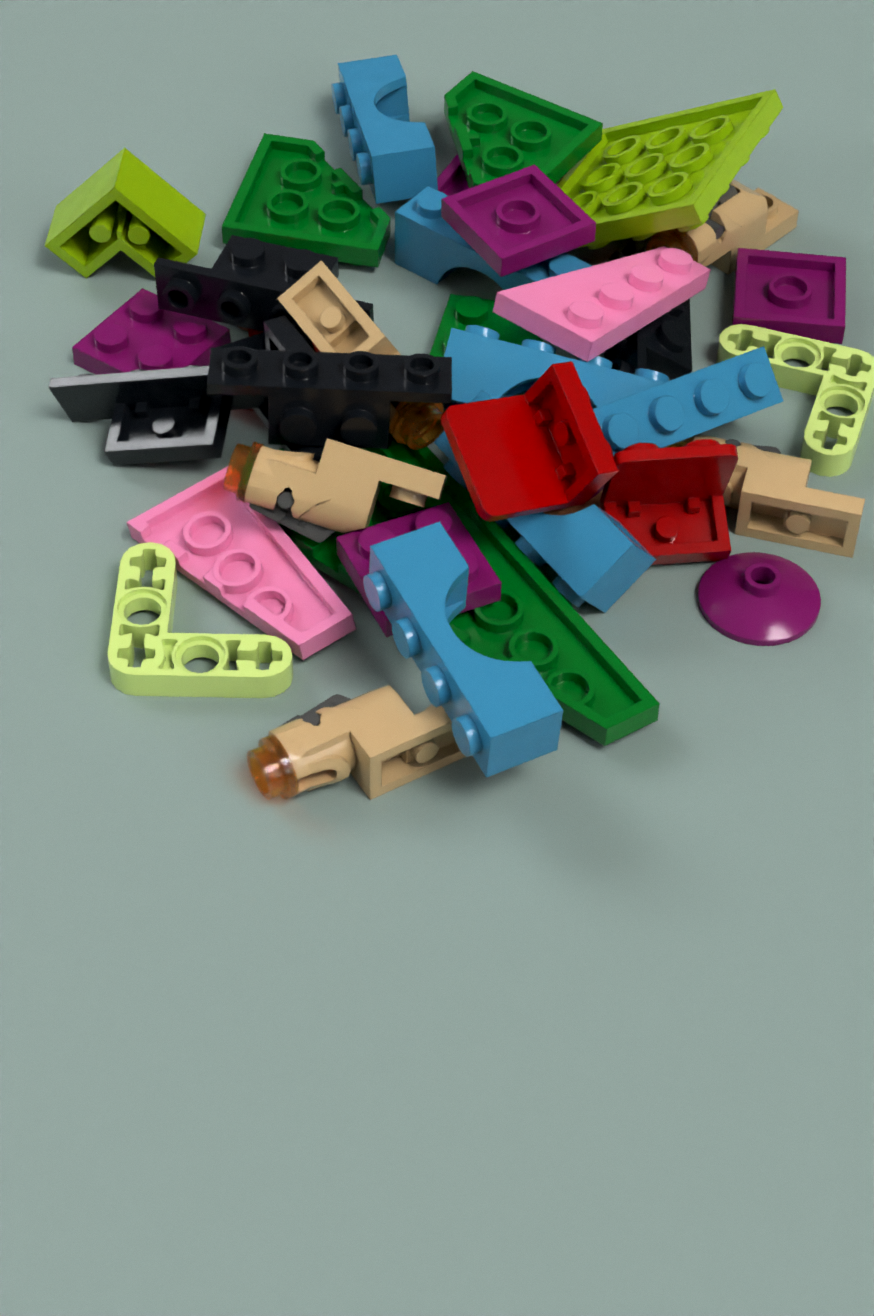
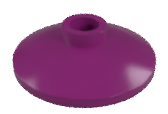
(759, 599)

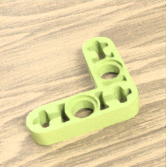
(844, 385)
(168, 652)

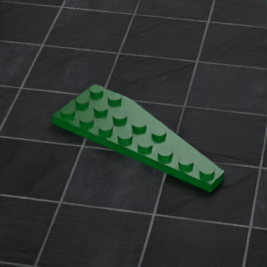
(528, 621)

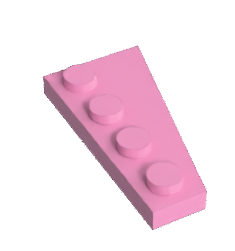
(604, 302)
(246, 564)

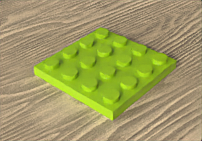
(667, 167)

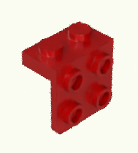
(531, 447)
(674, 499)

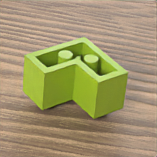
(124, 211)

